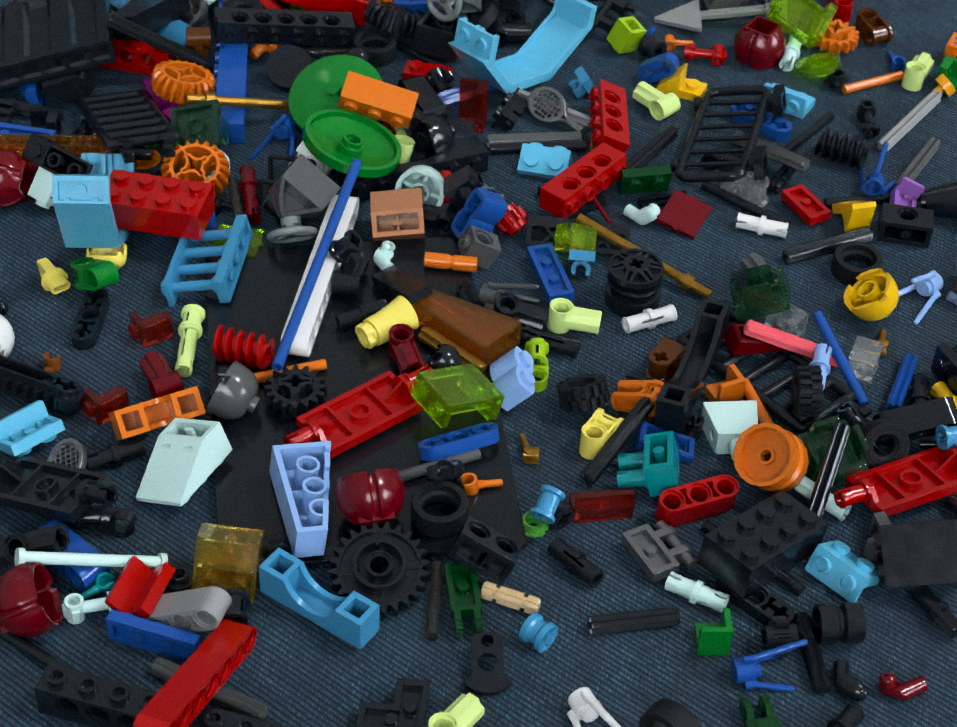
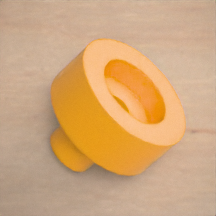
(944, 85)

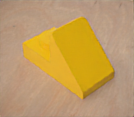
(682, 86)
(855, 213)

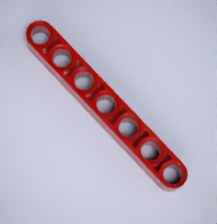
(199, 677)

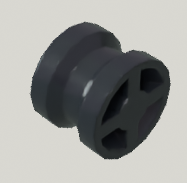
(651, 47)

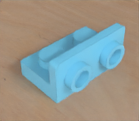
(797, 102)

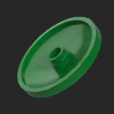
(321, 85)
(343, 135)

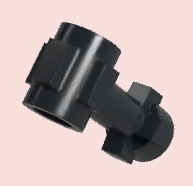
(865, 114)

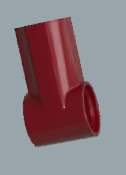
(403, 348)
(159, 375)

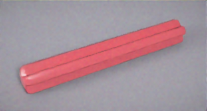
(782, 339)

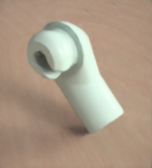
(643, 215)
(384, 254)

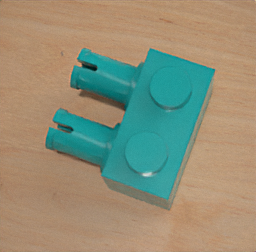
(654, 467)

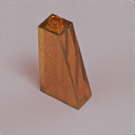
(470, 326)

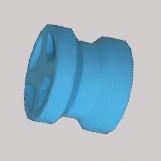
(538, 632)

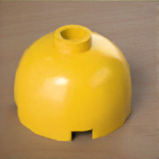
(872, 295)

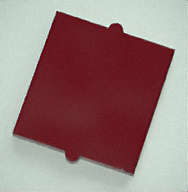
(684, 214)

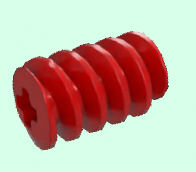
(243, 349)

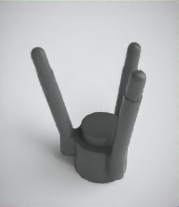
(491, 290)

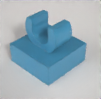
(582, 84)
(581, 258)

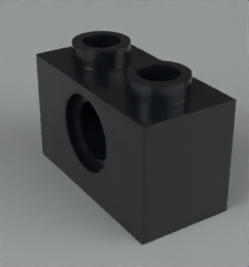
(905, 225)

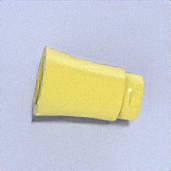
(375, 329)

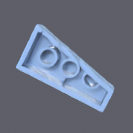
(302, 493)

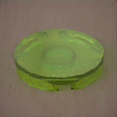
(818, 65)

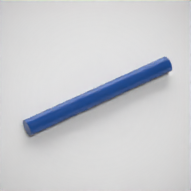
(840, 358)

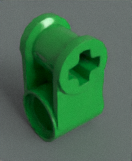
(94, 273)

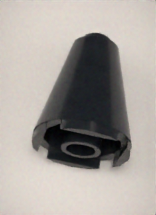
(941, 199)

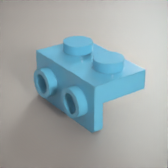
(543, 160)
(28, 428)
(842, 570)

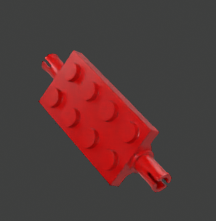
(359, 413)
(902, 482)

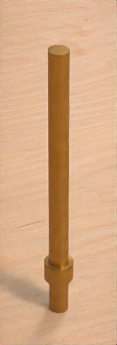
(238, 101)
(686, 280)

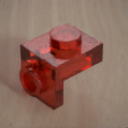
(151, 329)
(101, 405)

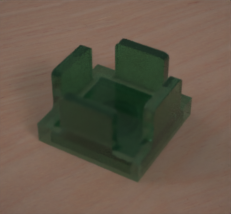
(200, 122)
(763, 293)
(816, 442)

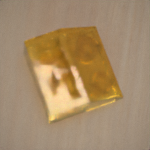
(227, 557)

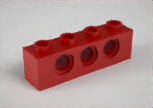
(136, 57)
(609, 116)
(582, 181)

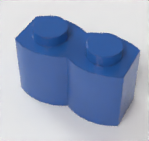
(481, 210)

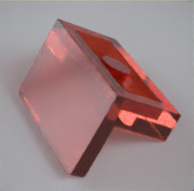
(474, 102)
(602, 505)

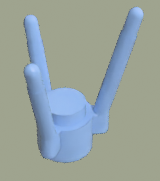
(926, 285)

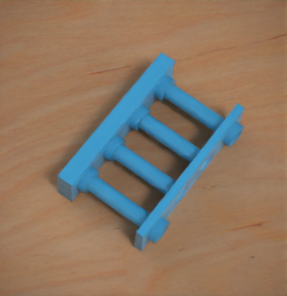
(226, 269)

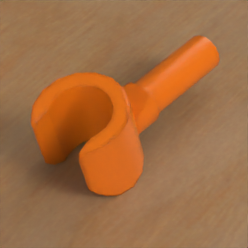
(671, 42)
(472, 484)

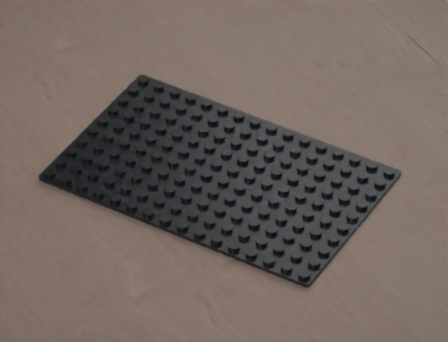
(262, 306)

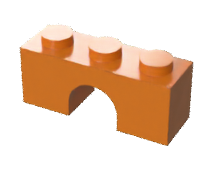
(156, 413)

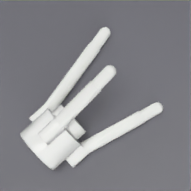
(587, 708)

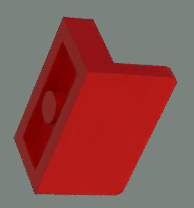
(139, 588)

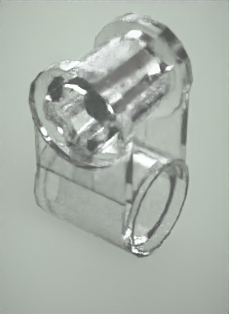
(749, 188)

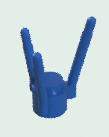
(282, 130)
(875, 182)
(748, 668)

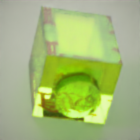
(575, 237)

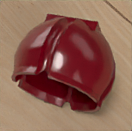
(760, 44)
(14, 178)
(371, 497)
(28, 601)

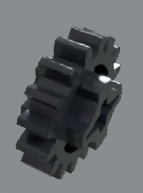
(295, 390)

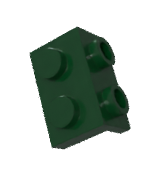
(644, 180)

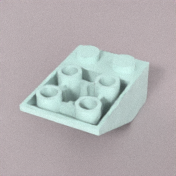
(183, 461)

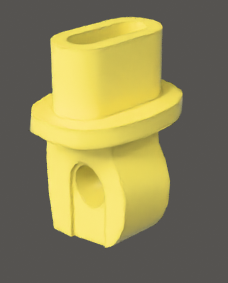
(53, 278)

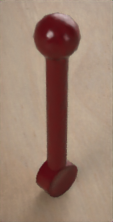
(601, 210)

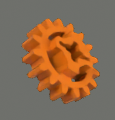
(839, 38)

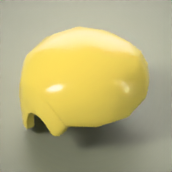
(115, 255)

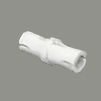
(762, 225)
(649, 318)

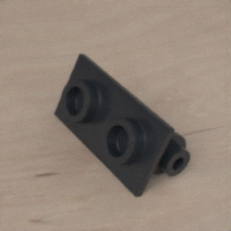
(511, 112)

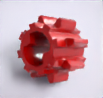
(513, 220)

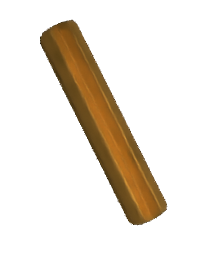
(433, 338)

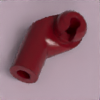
(898, 690)

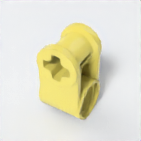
(597, 432)

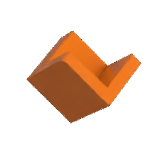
(728, 390)

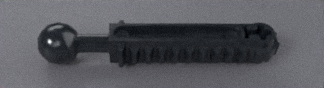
(34, 384)

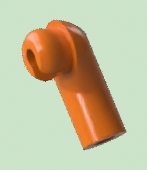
(258, 49)

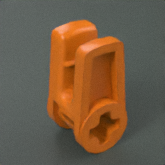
(631, 391)

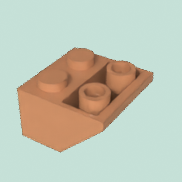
(397, 214)

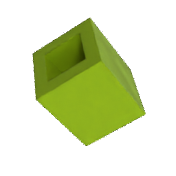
(626, 34)

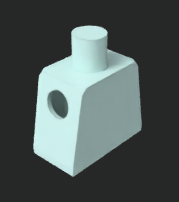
(726, 422)

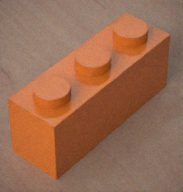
(378, 100)

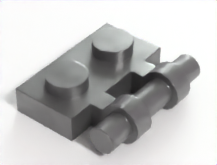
(651, 553)

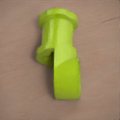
(540, 370)

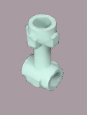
(75, 607)

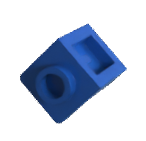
(32, 93)

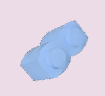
(513, 377)

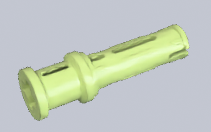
(189, 331)

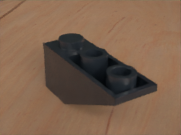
(54, 157)

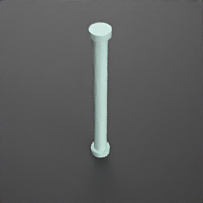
(84, 559)

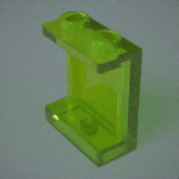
(802, 19)
(456, 391)

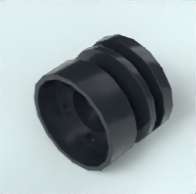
(633, 282)

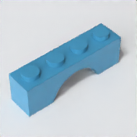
(289, 583)

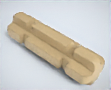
(510, 598)

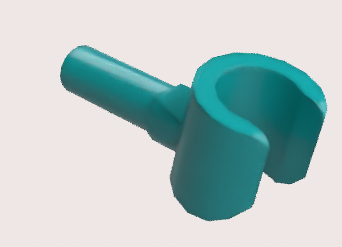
(102, 584)

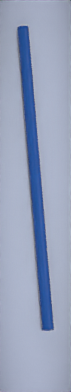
(316, 266)

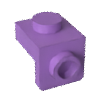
(906, 192)

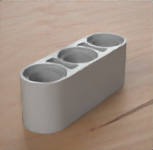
(192, 609)

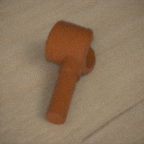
(51, 364)

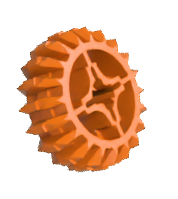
(176, 78)
(198, 164)

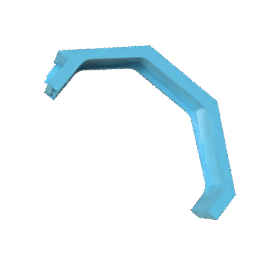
(537, 58)
(85, 204)

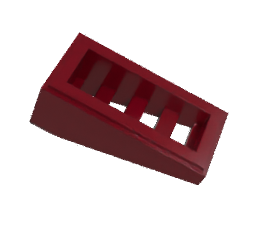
(740, 344)

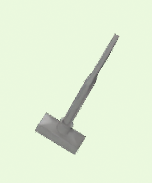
(689, 15)

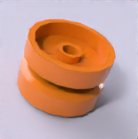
(770, 457)

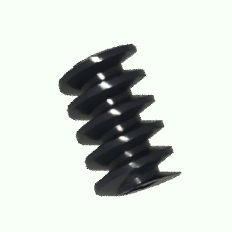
(842, 148)

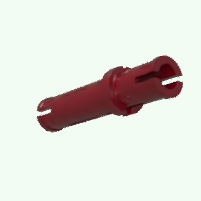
(248, 189)

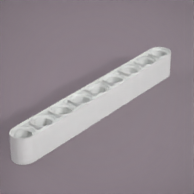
(321, 293)

